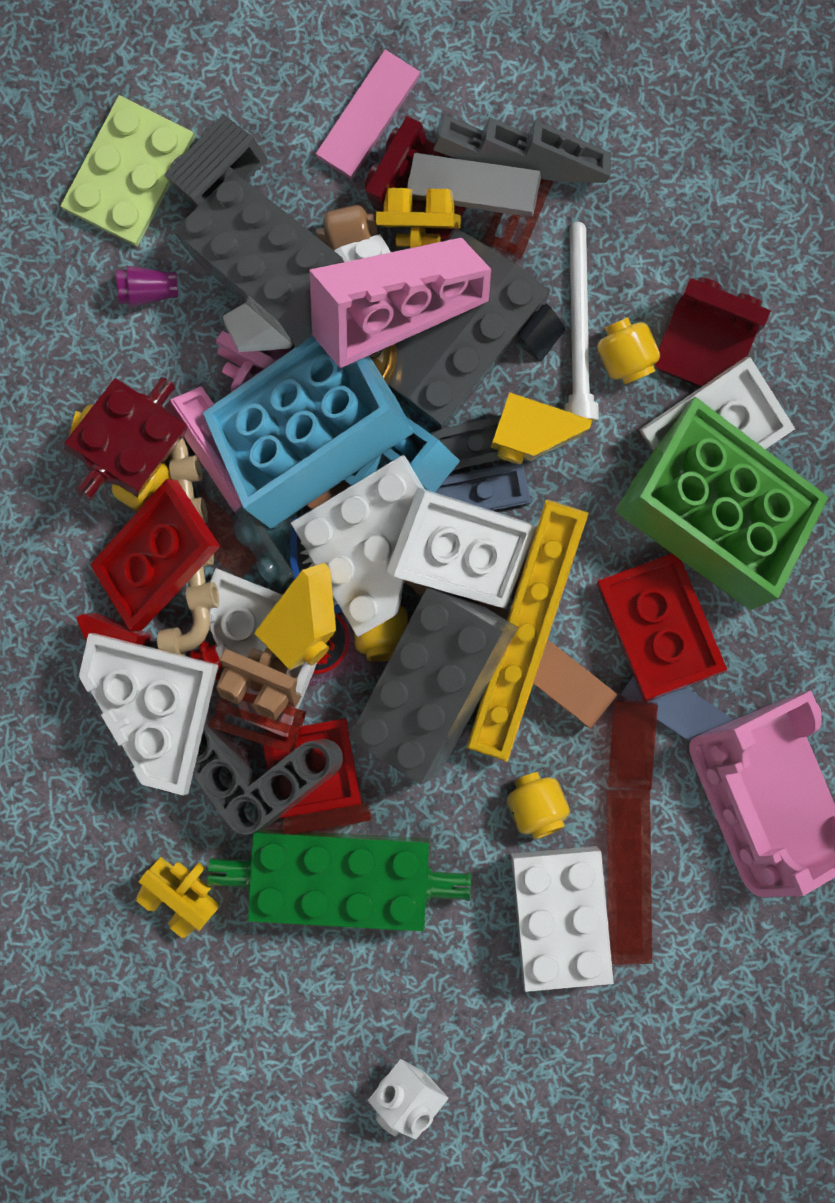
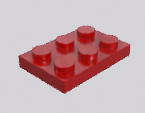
(154, 555)
(661, 627)

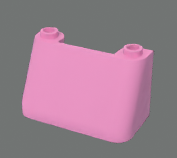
(771, 796)

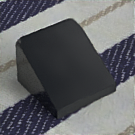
(541, 333)

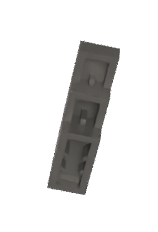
(541, 149)

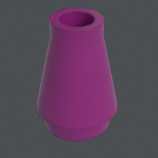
(143, 286)

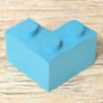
(424, 452)

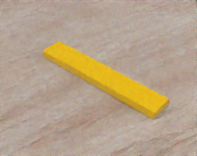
(533, 614)

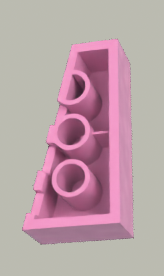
(393, 296)

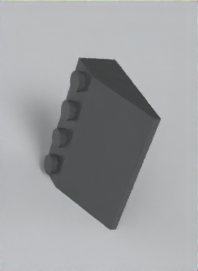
(450, 360)

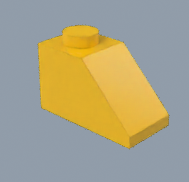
(534, 429)
(301, 619)

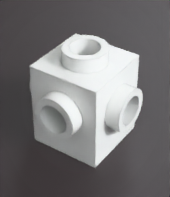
(407, 1100)

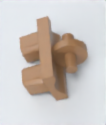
(262, 673)

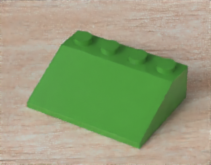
(724, 506)

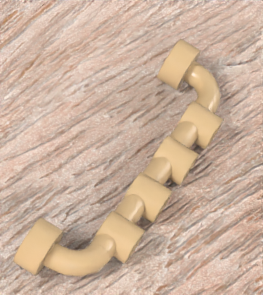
(199, 594)

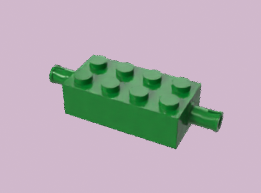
(339, 880)

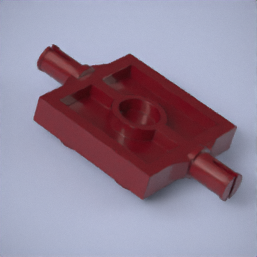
(125, 438)

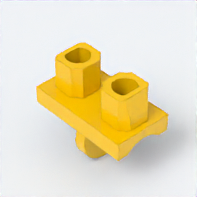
(399, 215)
(181, 892)

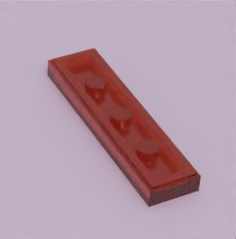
(629, 875)

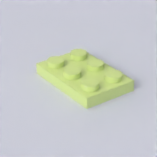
(125, 171)

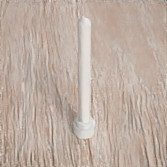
(581, 400)

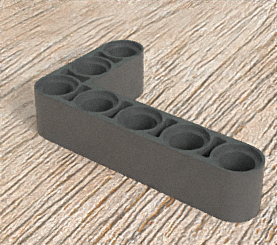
(262, 791)

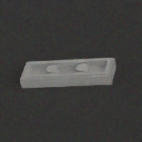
(476, 184)

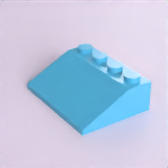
(303, 429)

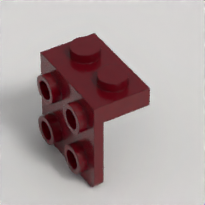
(396, 168)
(709, 331)

